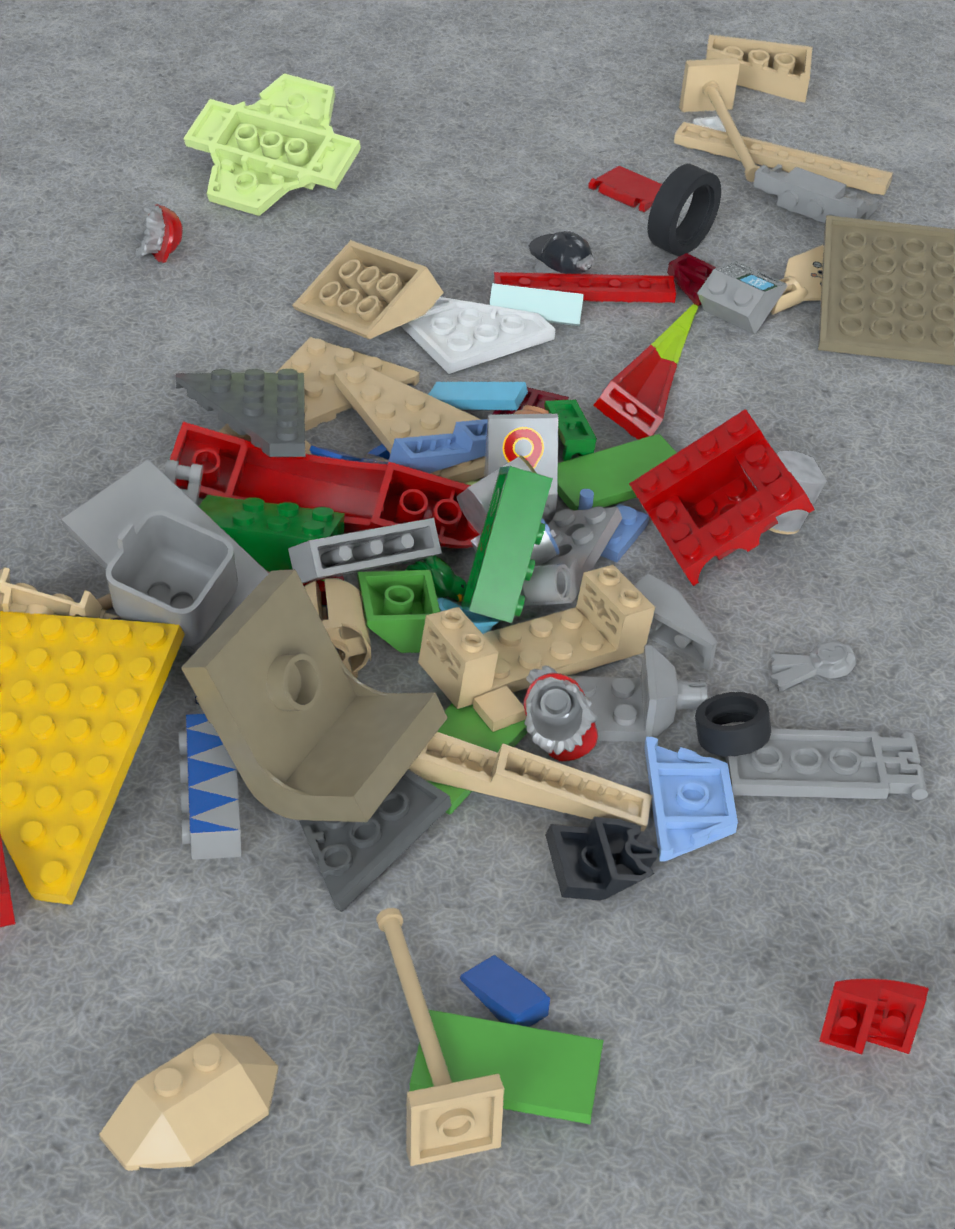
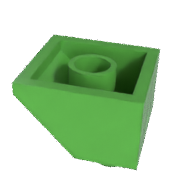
(397, 605)

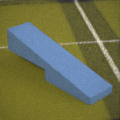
(442, 450)

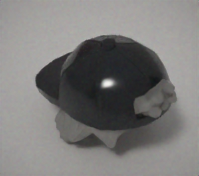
(561, 253)

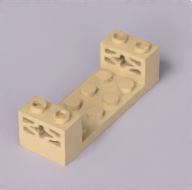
(603, 628)

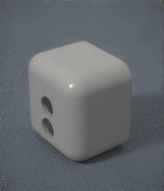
(185, 560)

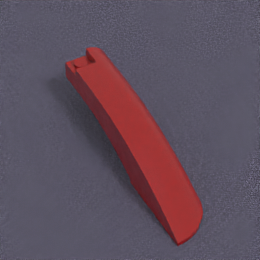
(366, 492)

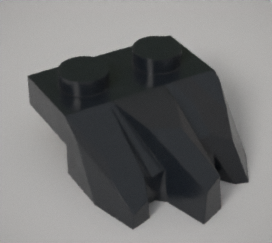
(599, 858)

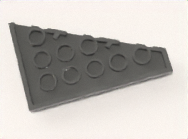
(255, 403)
(359, 852)

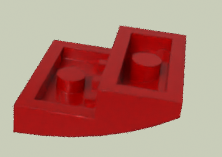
(873, 1012)

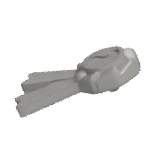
(827, 660)

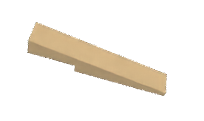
(529, 780)

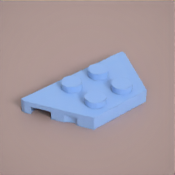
(689, 799)

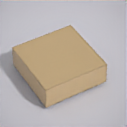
(499, 708)

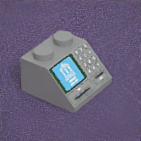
(740, 295)

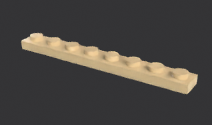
(770, 154)

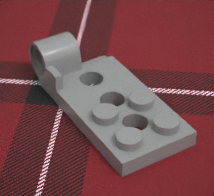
(580, 540)

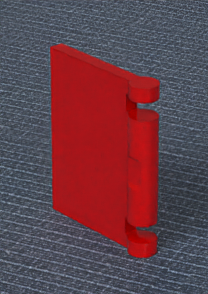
(627, 187)

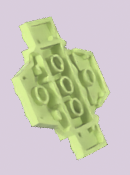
(272, 144)

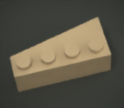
(766, 65)

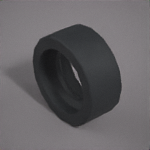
(733, 739)

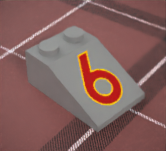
(525, 435)

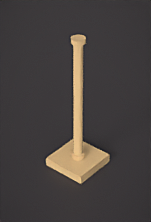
(711, 87)
(450, 1116)

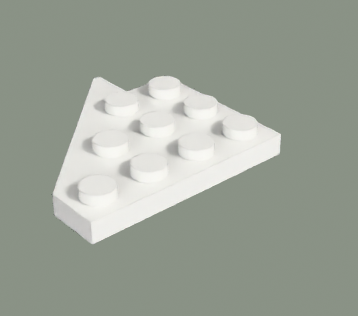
(472, 333)

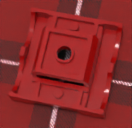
(707, 501)

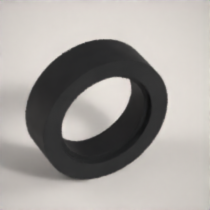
(669, 203)

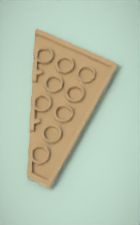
(319, 363)

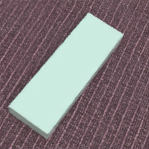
(551, 305)

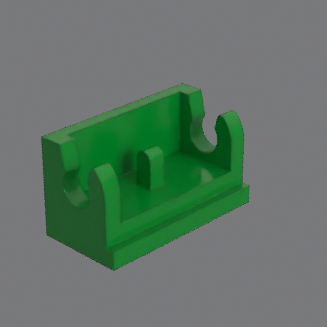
(572, 428)

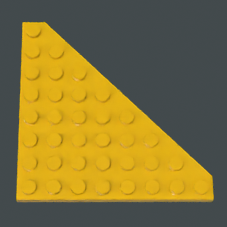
(69, 729)

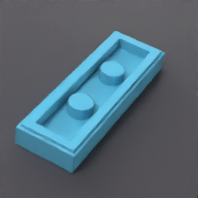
(480, 394)

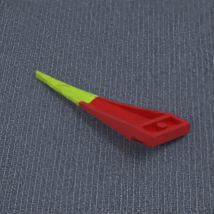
(641, 390)

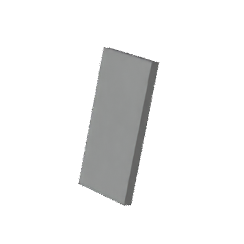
(129, 499)

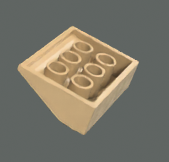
(369, 291)

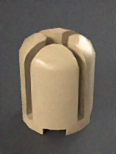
(344, 621)

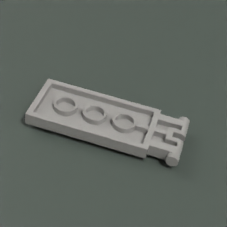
(830, 766)

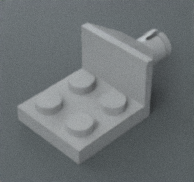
(640, 706)

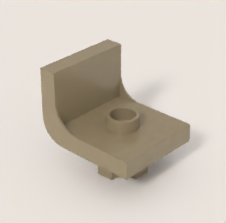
(296, 717)

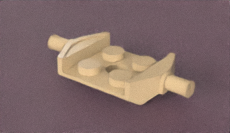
(27, 599)

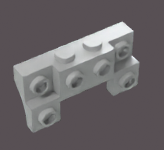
(812, 194)

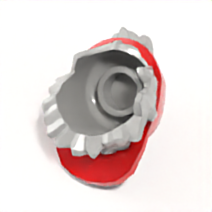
(161, 233)
(559, 715)

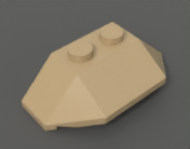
(192, 1104)

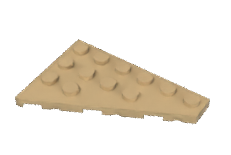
(402, 412)

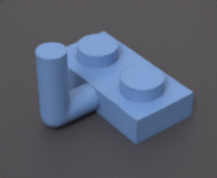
(628, 530)

